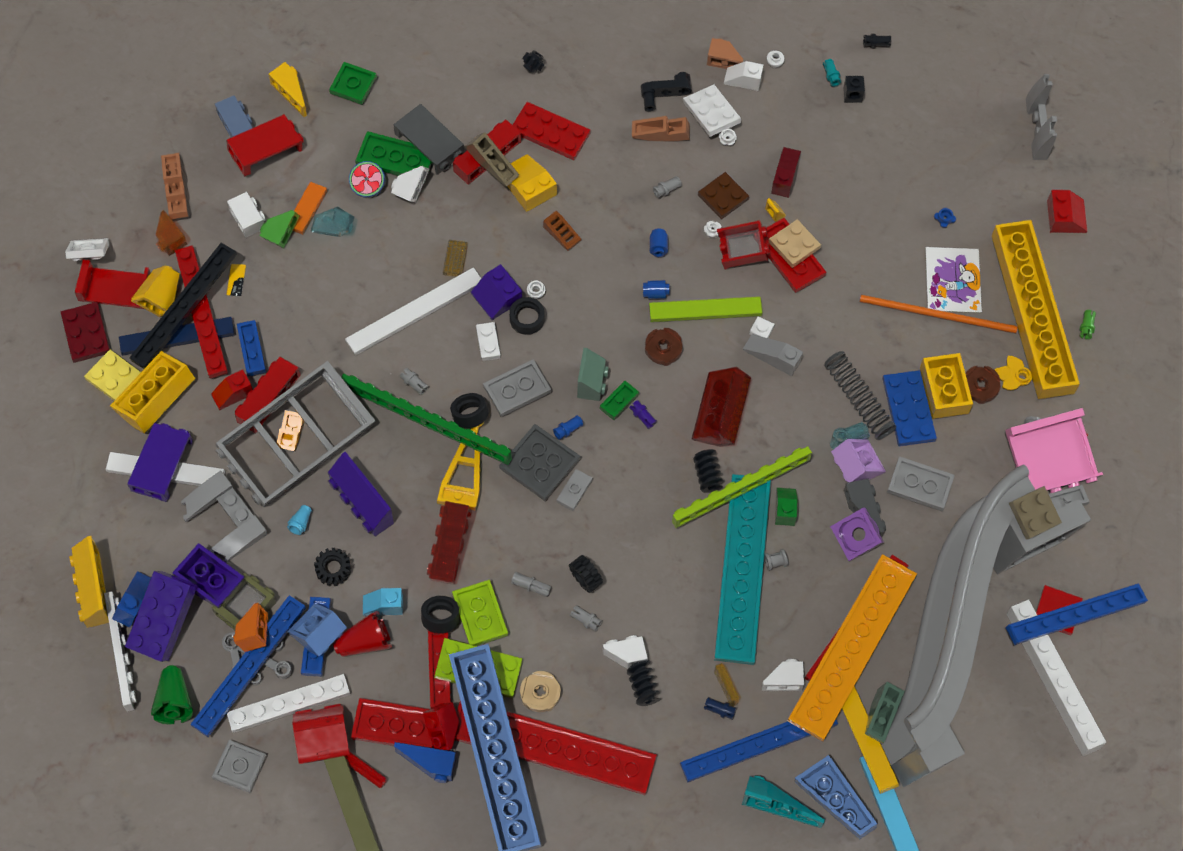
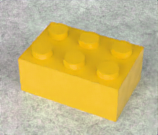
(946, 385)

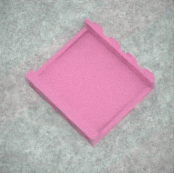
(1054, 451)

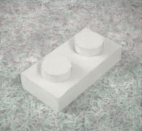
(488, 341)

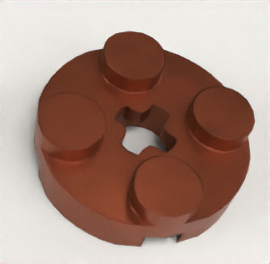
(663, 336)
(992, 383)

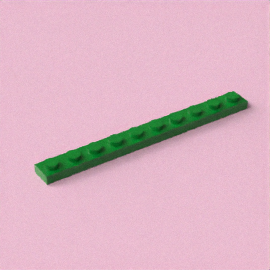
(431, 421)

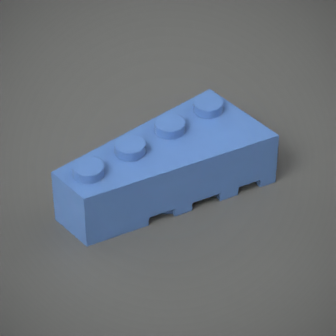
(836, 796)

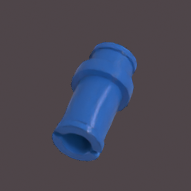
(566, 428)

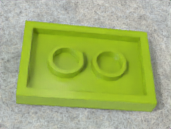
(480, 613)

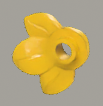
(1011, 373)

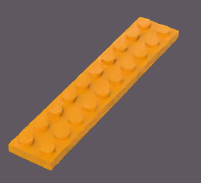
(852, 648)

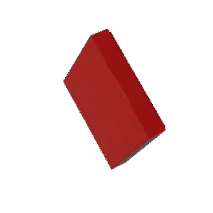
(1054, 599)

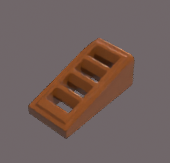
(550, 227)

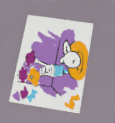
(953, 279)

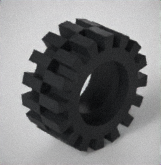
(585, 573)
(332, 578)

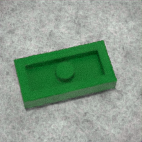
(619, 400)

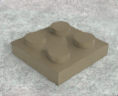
(1035, 512)

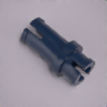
(720, 708)

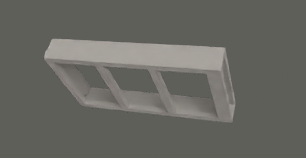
(345, 395)

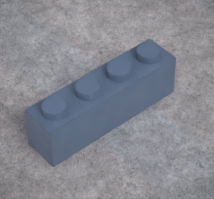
(233, 116)

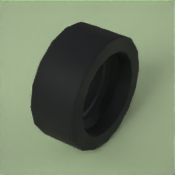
(527, 302)
(466, 401)
(440, 625)

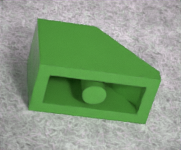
(279, 228)

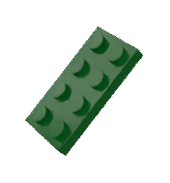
(391, 154)

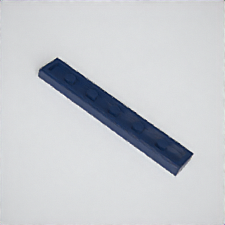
(184, 335)

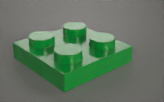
(353, 83)

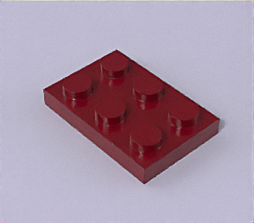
(85, 332)

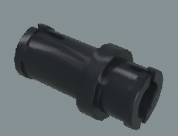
(875, 40)

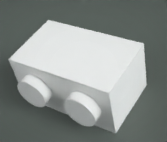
(246, 214)

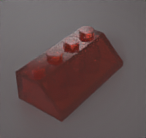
(721, 407)

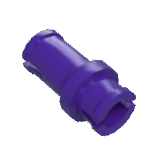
(641, 412)

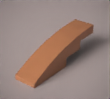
(174, 186)

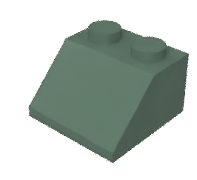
(591, 376)

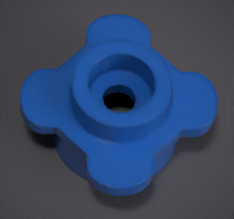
(945, 212)

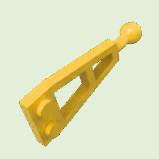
(461, 494)

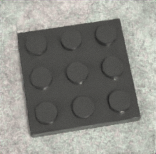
(540, 462)

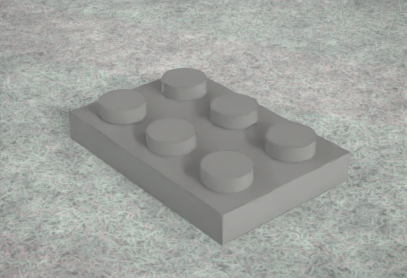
(517, 388)
(920, 483)

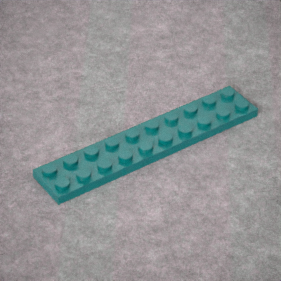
(742, 576)

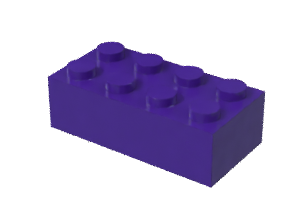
(161, 616)

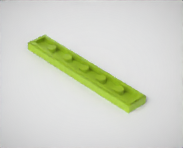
(705, 309)

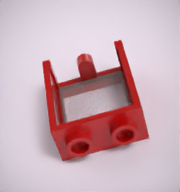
(743, 244)

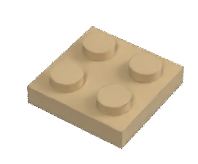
(794, 243)

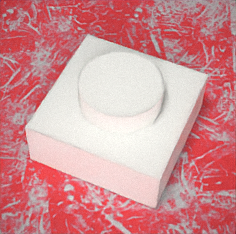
(762, 328)

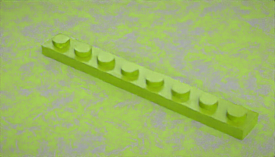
(736, 489)

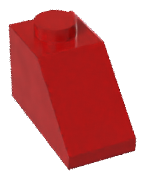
(231, 390)

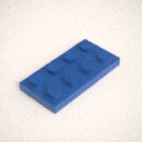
(909, 408)

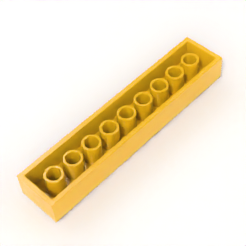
(1035, 309)

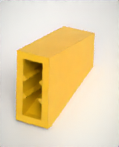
(158, 290)

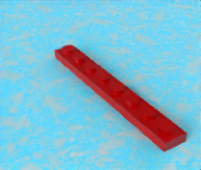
(202, 317)

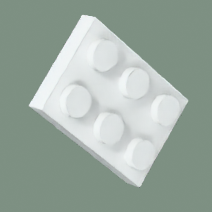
(711, 110)

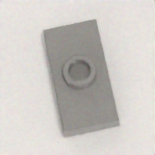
(574, 490)

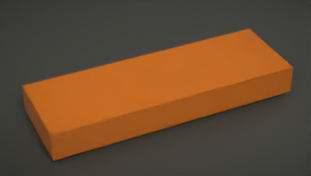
(308, 206)

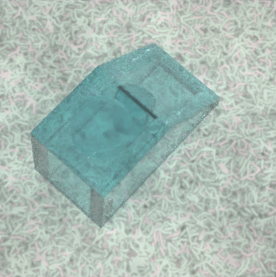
(333, 222)

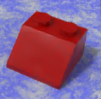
(1066, 212)

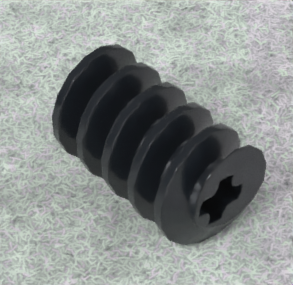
(707, 471)
(641, 683)

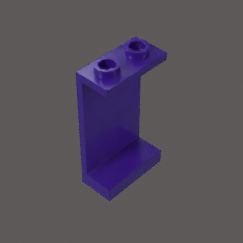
(158, 461)

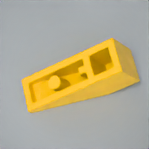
(286, 82)

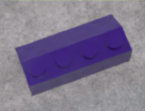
(360, 495)

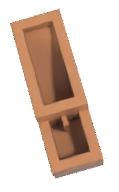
(661, 129)

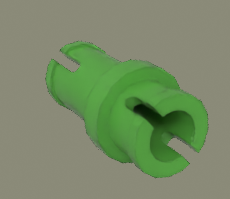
(1087, 326)

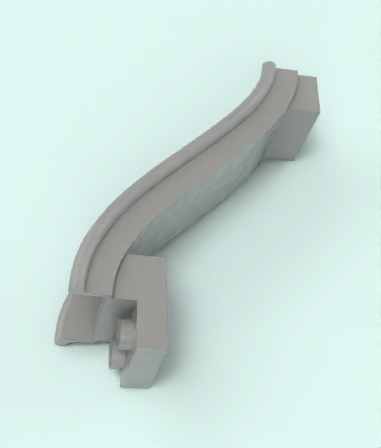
(952, 617)

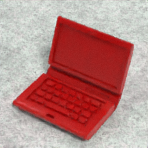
(320, 734)

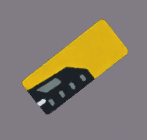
(236, 280)

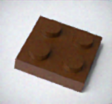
(723, 195)

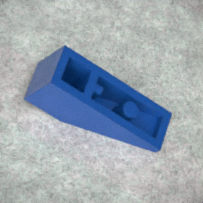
(131, 600)
(433, 762)

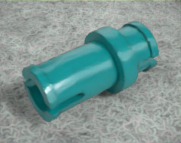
(833, 75)

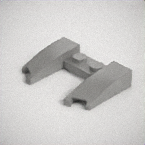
(1044, 131)
(248, 529)

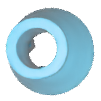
(299, 520)

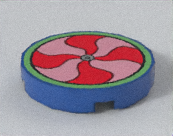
(367, 179)

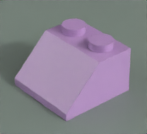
(857, 460)

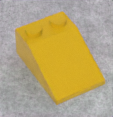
(533, 184)

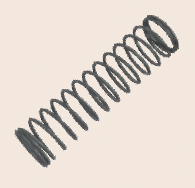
(884, 427)

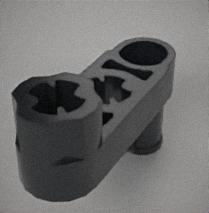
(678, 87)

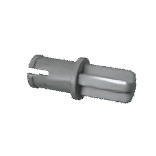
(531, 584)

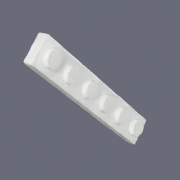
(122, 659)
(288, 703)

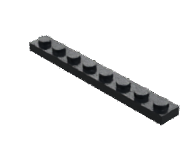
(183, 305)

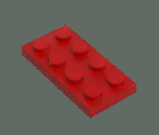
(551, 131)
(800, 275)
(390, 723)

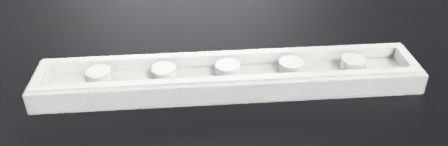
(184, 473)

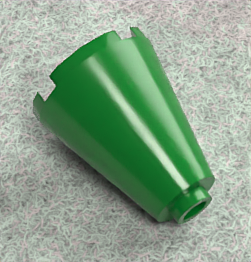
(171, 697)

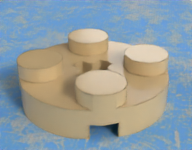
(532, 683)

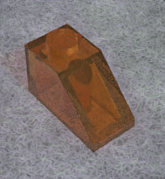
(169, 235)

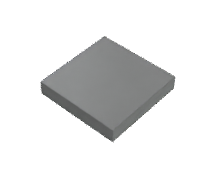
(239, 766)

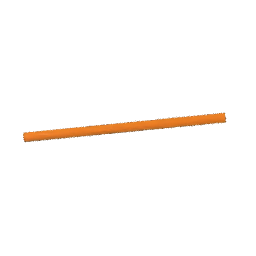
(939, 314)

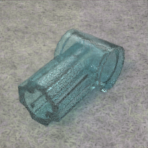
(857, 431)

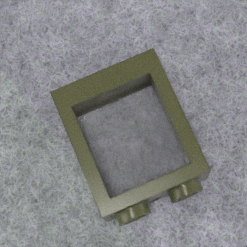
(242, 599)

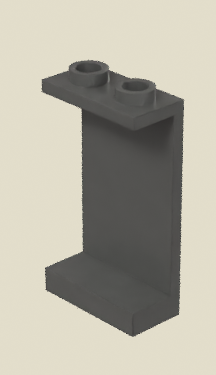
(429, 137)

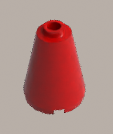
(364, 637)

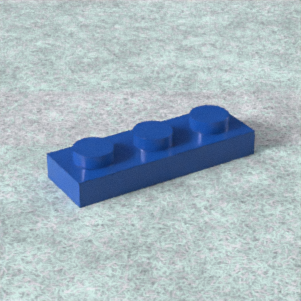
(251, 348)

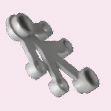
(234, 650)

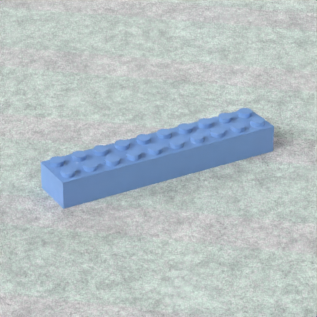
(494, 750)

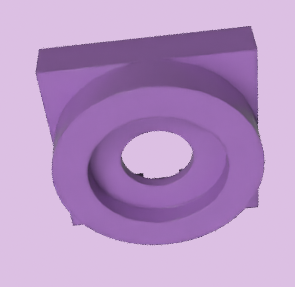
(844, 530)

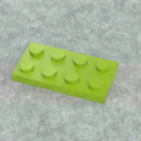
(506, 666)

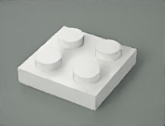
(87, 248)

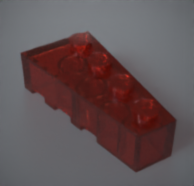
(449, 542)

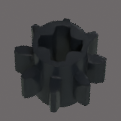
(533, 61)

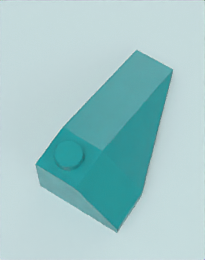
(769, 798)

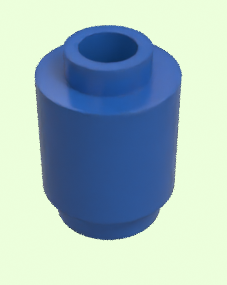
(658, 242)
(656, 289)

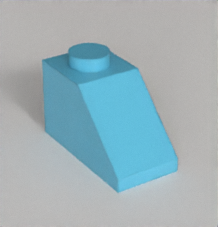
(385, 601)

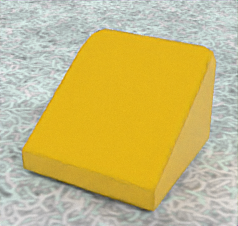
(774, 210)

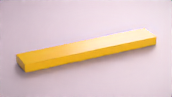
(869, 747)

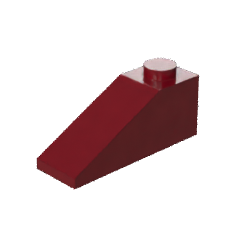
(785, 172)

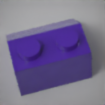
(496, 292)

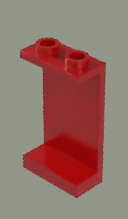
(263, 142)
(108, 286)

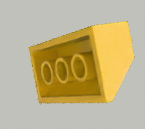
(153, 391)
(90, 583)

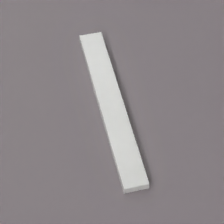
(413, 311)

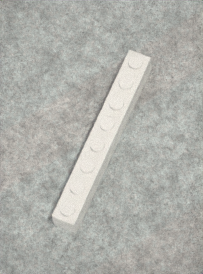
(1060, 685)

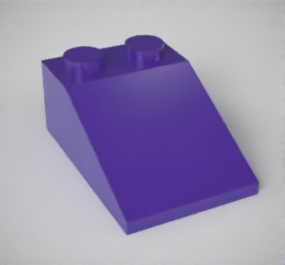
(211, 574)

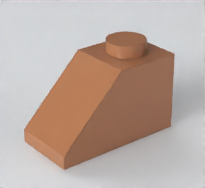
(723, 54)

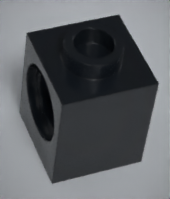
(854, 89)

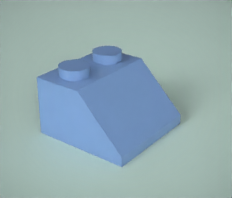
(317, 629)

